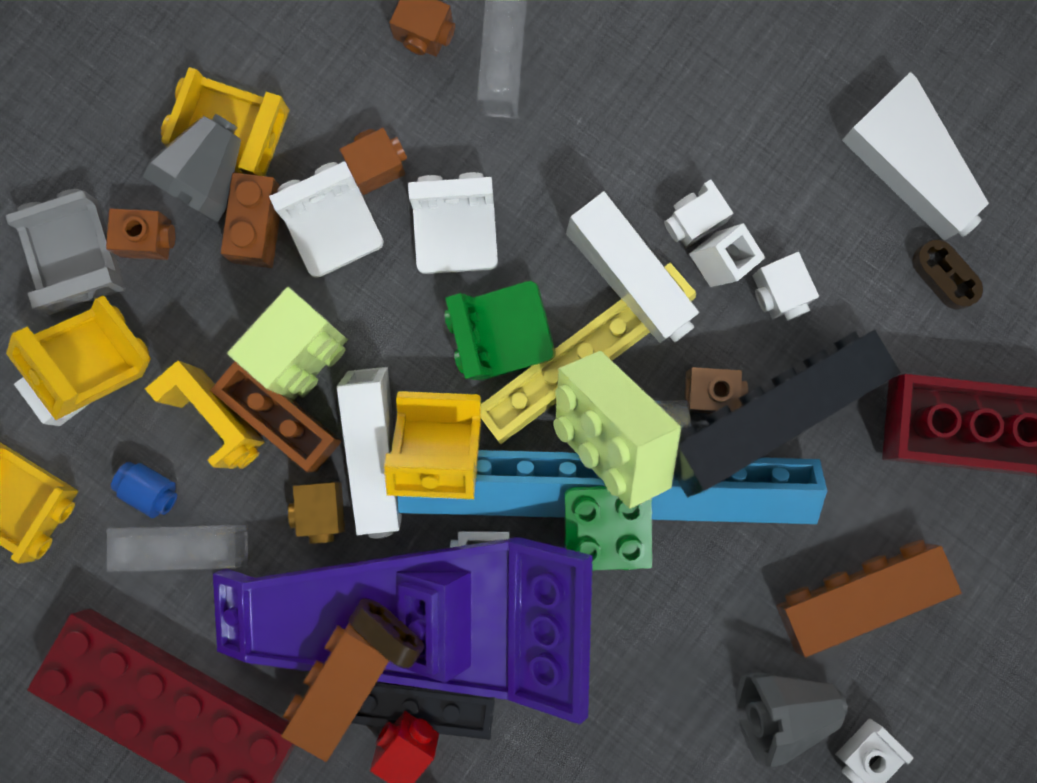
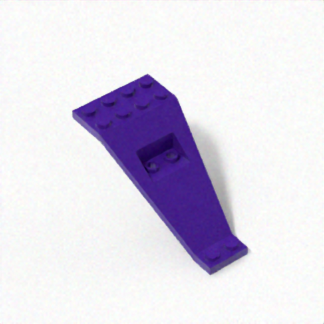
(490, 614)

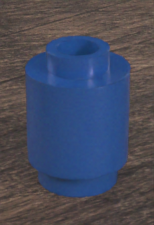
(144, 489)

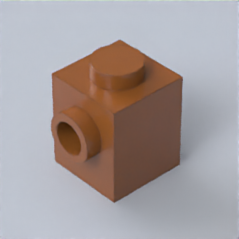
(422, 25)
(374, 159)
(140, 234)

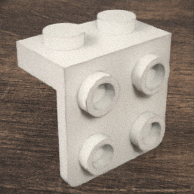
(327, 219)
(454, 223)

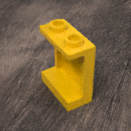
(257, 118)
(79, 358)
(191, 384)
(434, 446)
(30, 506)

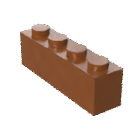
(867, 598)

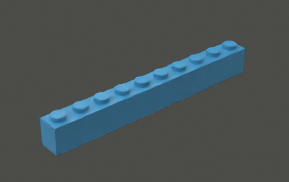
(537, 483)

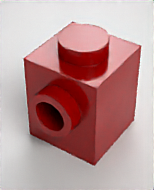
(404, 749)

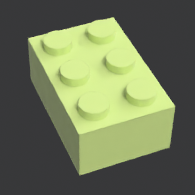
(289, 346)
(616, 429)

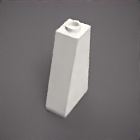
(918, 159)
(631, 268)
(367, 438)

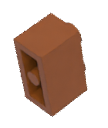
(251, 221)

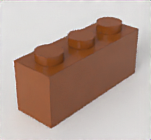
(277, 418)
(334, 693)

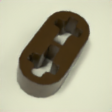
(948, 273)
(386, 633)

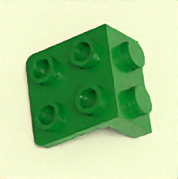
(499, 331)
(608, 529)

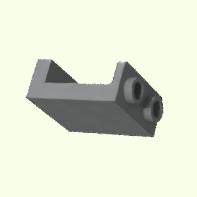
(66, 251)

